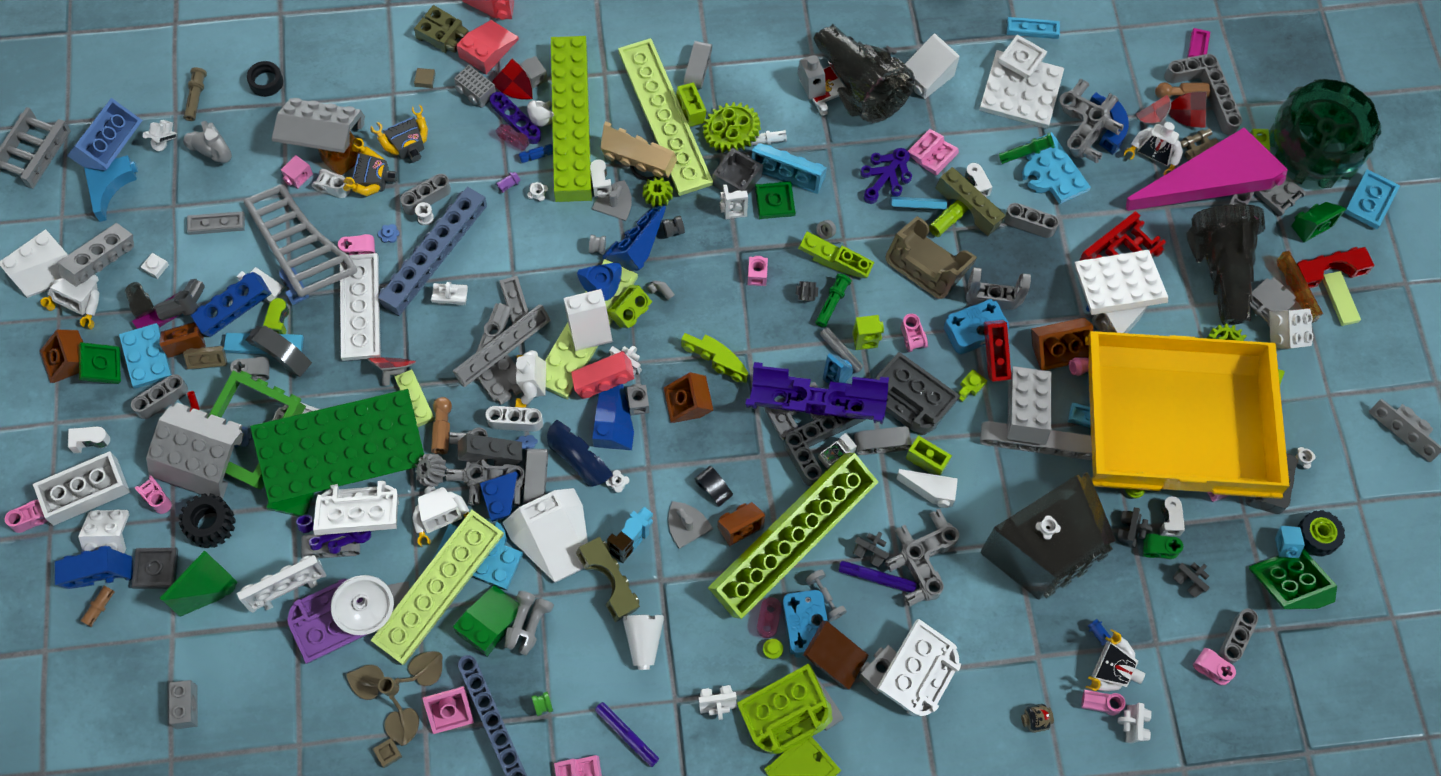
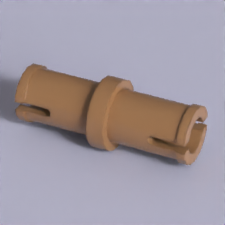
(97, 606)

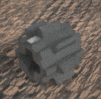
(807, 291)

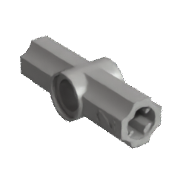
(497, 321)

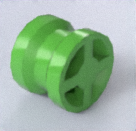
(542, 703)

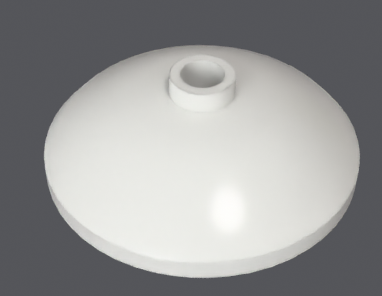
(364, 616)

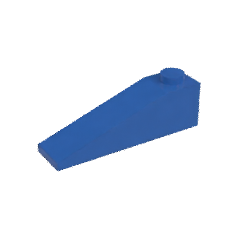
(637, 244)
(613, 421)

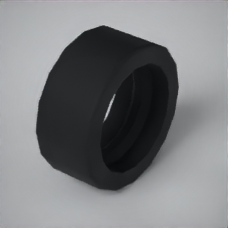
(263, 67)

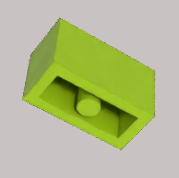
(928, 456)

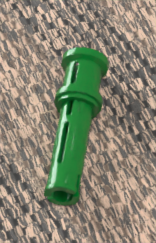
(1035, 145)
(836, 293)

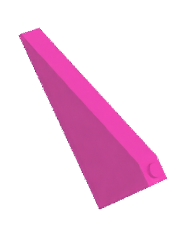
(1226, 169)

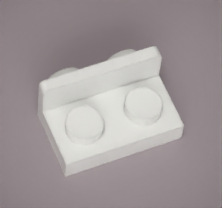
(733, 204)

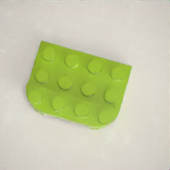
(786, 711)

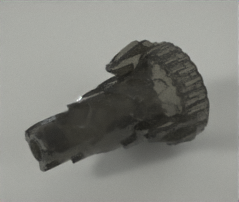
(873, 80)
(1229, 243)

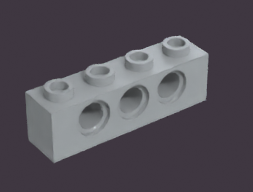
(96, 254)

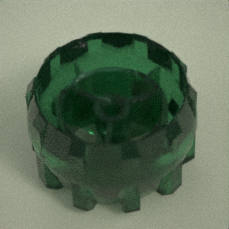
(1327, 115)

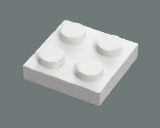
(1022, 57)

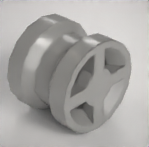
(597, 244)

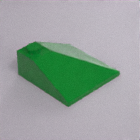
(1296, 582)
(199, 586)

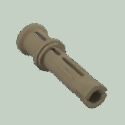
(195, 88)

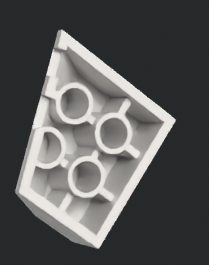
(35, 264)

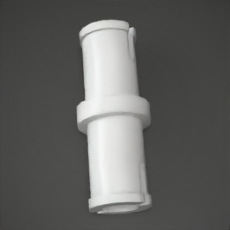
(770, 137)

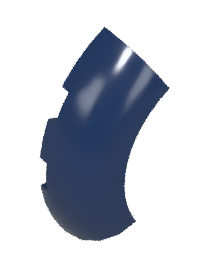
(576, 454)

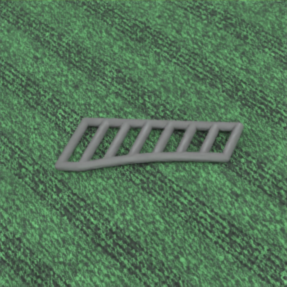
(305, 224)

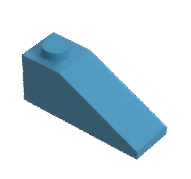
(837, 369)

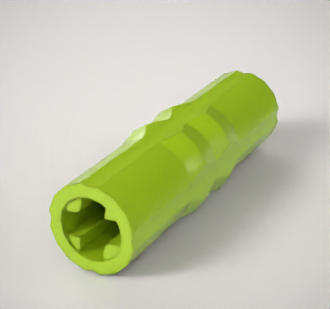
(948, 218)

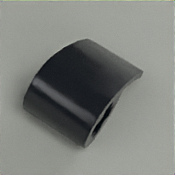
(712, 482)

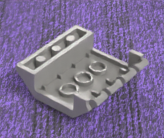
(316, 125)
(193, 449)

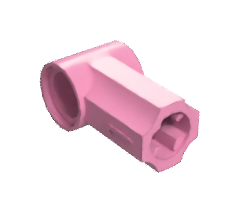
(1100, 702)

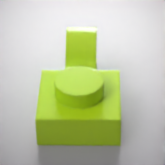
(971, 384)

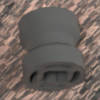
(673, 226)

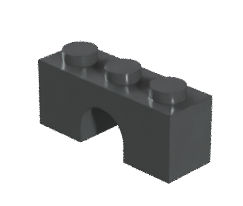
(476, 447)

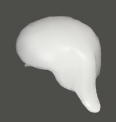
(540, 113)

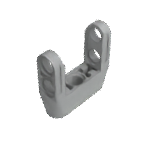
(976, 291)

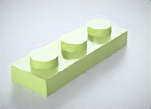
(420, 406)

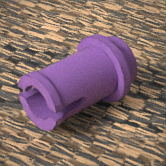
(508, 182)

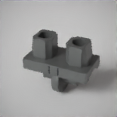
(1130, 535)
(879, 554)
(1184, 572)

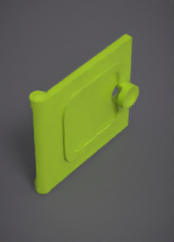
(800, 761)

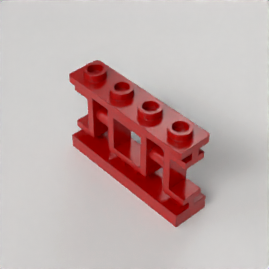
(1113, 240)

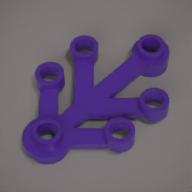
(887, 172)
(306, 525)

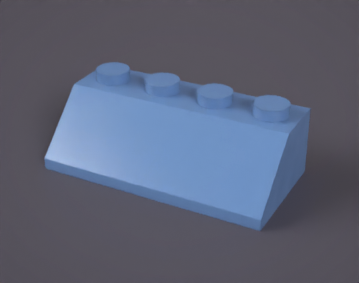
(105, 137)

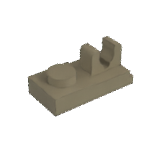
(205, 357)

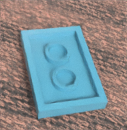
(1372, 199)
(144, 356)

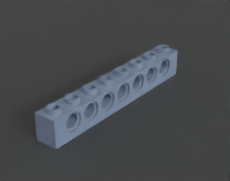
(443, 246)

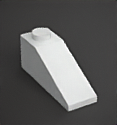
(934, 488)

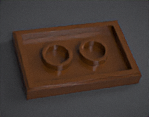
(836, 655)

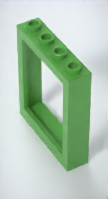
(295, 408)

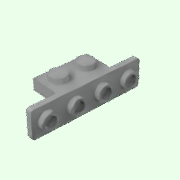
(1407, 427)

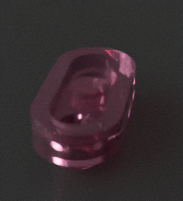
(512, 137)
(769, 618)

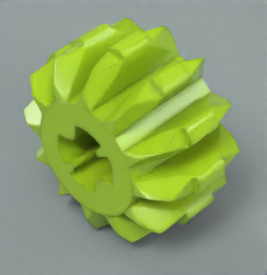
(657, 192)

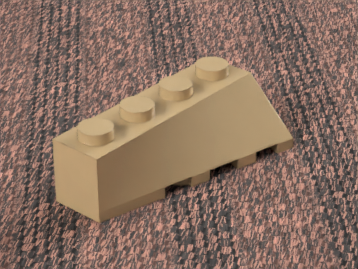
(637, 152)

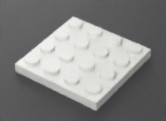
(1019, 98)
(1120, 282)

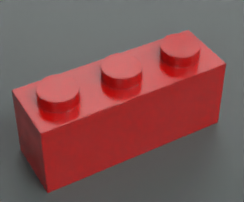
(997, 350)

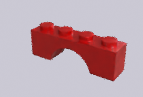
(1352, 262)

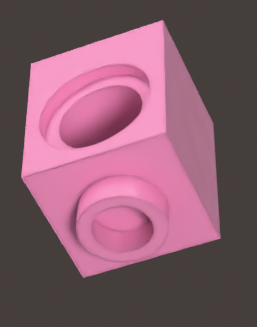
(296, 172)
(757, 278)

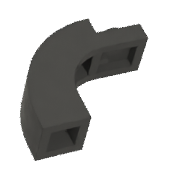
(279, 348)

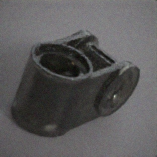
(139, 300)

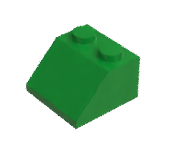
(1317, 220)

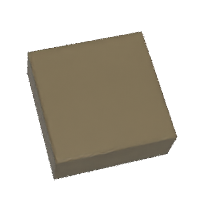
(424, 78)
(387, 752)

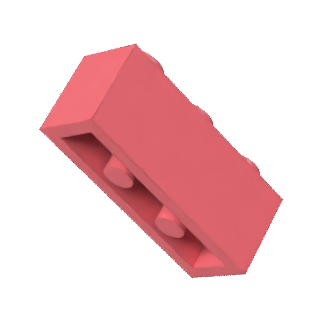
(602, 375)

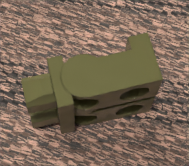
(440, 29)

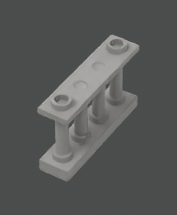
(44, 155)

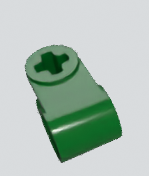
(1158, 546)

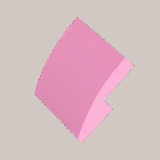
(933, 152)
(581, 767)

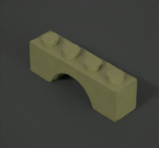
(985, 213)
(596, 556)

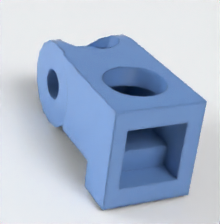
(292, 295)

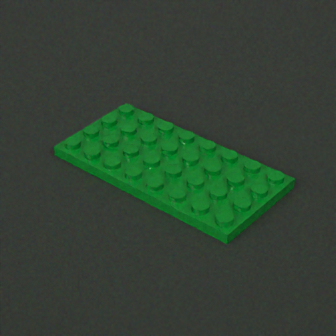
(337, 445)

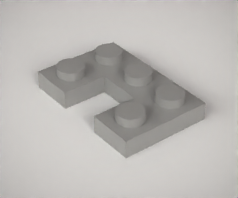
(783, 419)

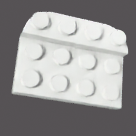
(356, 509)
(274, 586)
(920, 670)

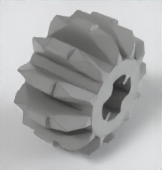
(430, 470)

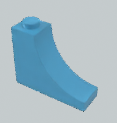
(105, 184)

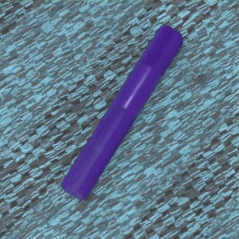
(877, 576)
(627, 734)

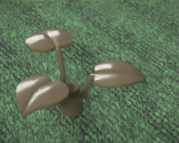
(370, 680)

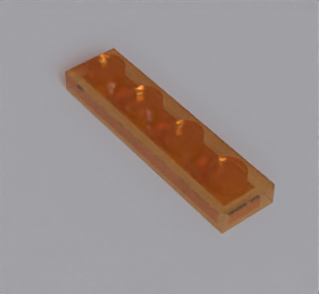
(1298, 285)

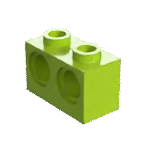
(691, 104)
(626, 303)
(867, 332)

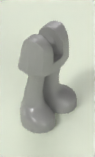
(539, 608)

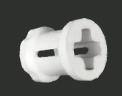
(424, 213)

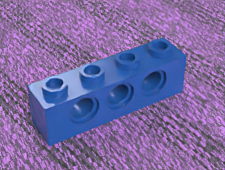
(241, 304)

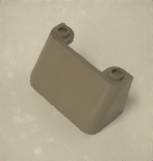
(926, 261)

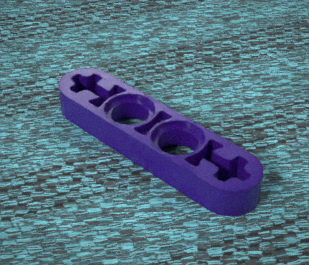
(514, 118)

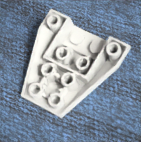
(550, 532)

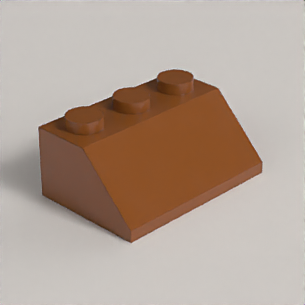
(1060, 342)

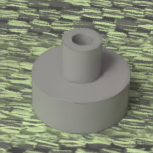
(826, 229)

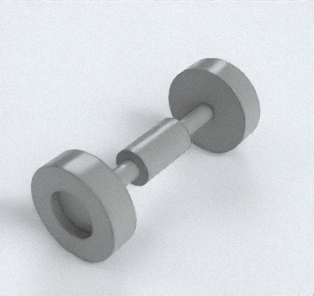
(836, 612)

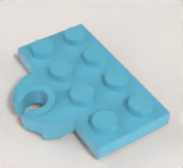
(1055, 173)
(500, 563)

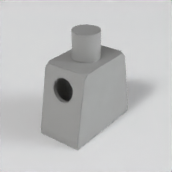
(808, 71)

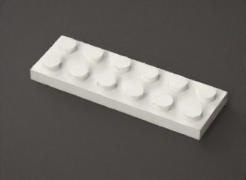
(360, 309)

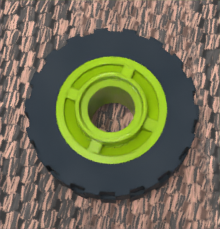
(1330, 528)

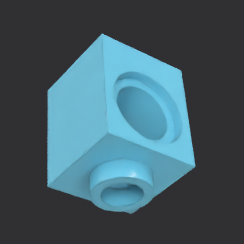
(1289, 541)

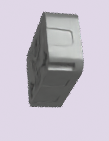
(1276, 505)

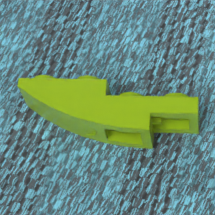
(836, 258)
(722, 358)

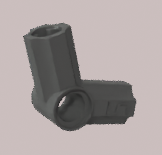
(183, 302)

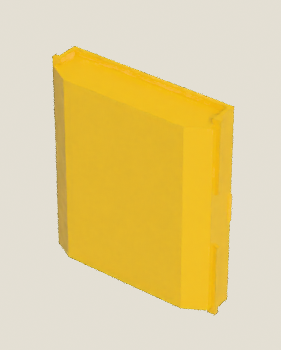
(1186, 415)

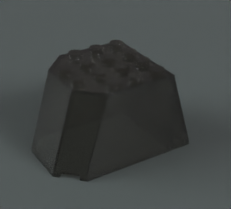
(1048, 564)

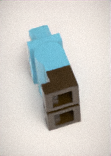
(631, 536)

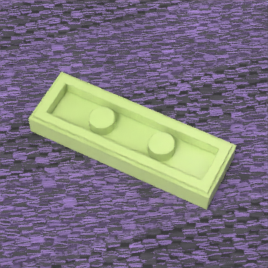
(1341, 298)

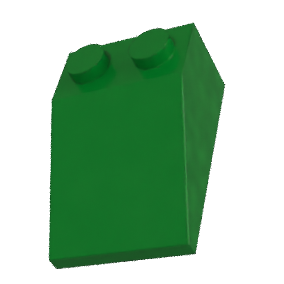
(487, 620)

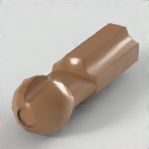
(1166, 89)
(441, 427)

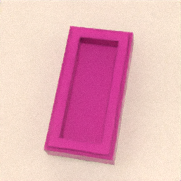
(1198, 42)

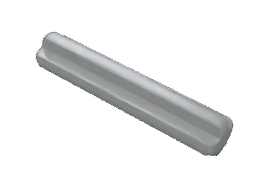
(840, 349)

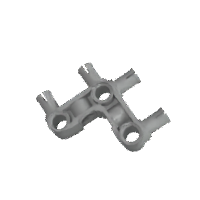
(1090, 128)
(487, 472)
(920, 566)

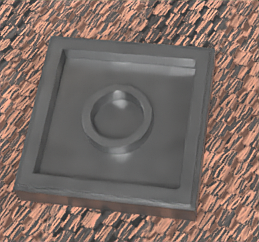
(154, 568)

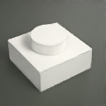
(154, 265)

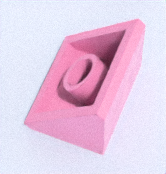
(448, 710)

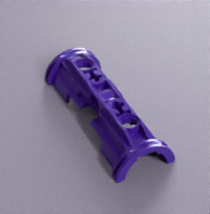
(774, 382)

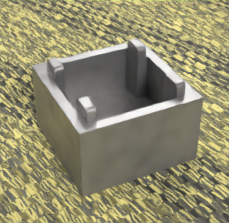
(737, 172)

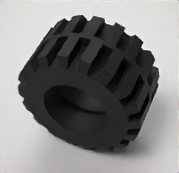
(196, 510)

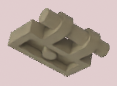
(1201, 136)

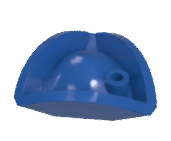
(602, 277)

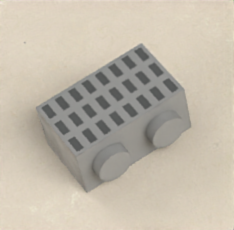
(474, 86)

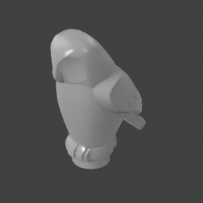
(208, 143)

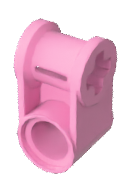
(357, 244)
(913, 336)
(152, 493)
(30, 515)
(1212, 666)

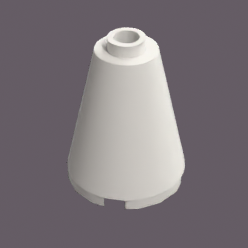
(643, 638)

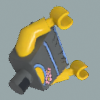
(404, 138)
(369, 173)

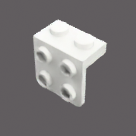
(1291, 328)
(104, 529)

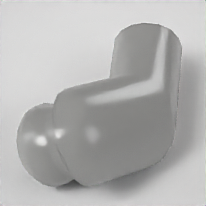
(660, 287)

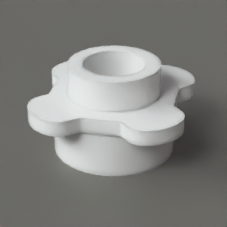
(537, 187)
(1308, 454)
(618, 487)
(1047, 533)

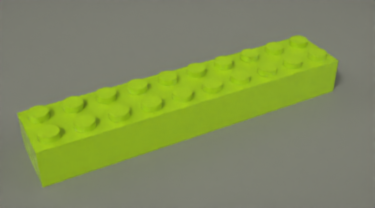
(570, 119)
(792, 535)

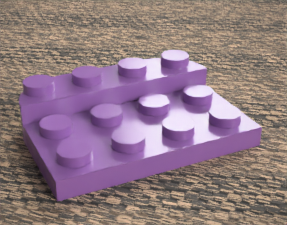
(314, 626)

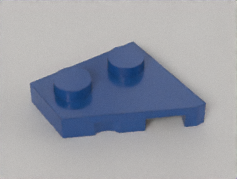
(499, 495)

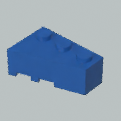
(93, 566)

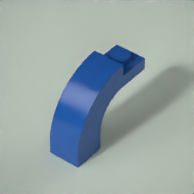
(1110, 140)

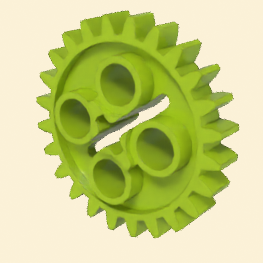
(731, 127)

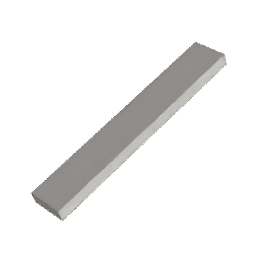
(501, 345)

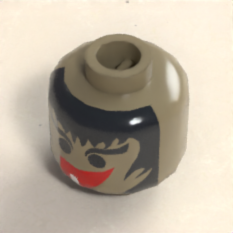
(1037, 718)

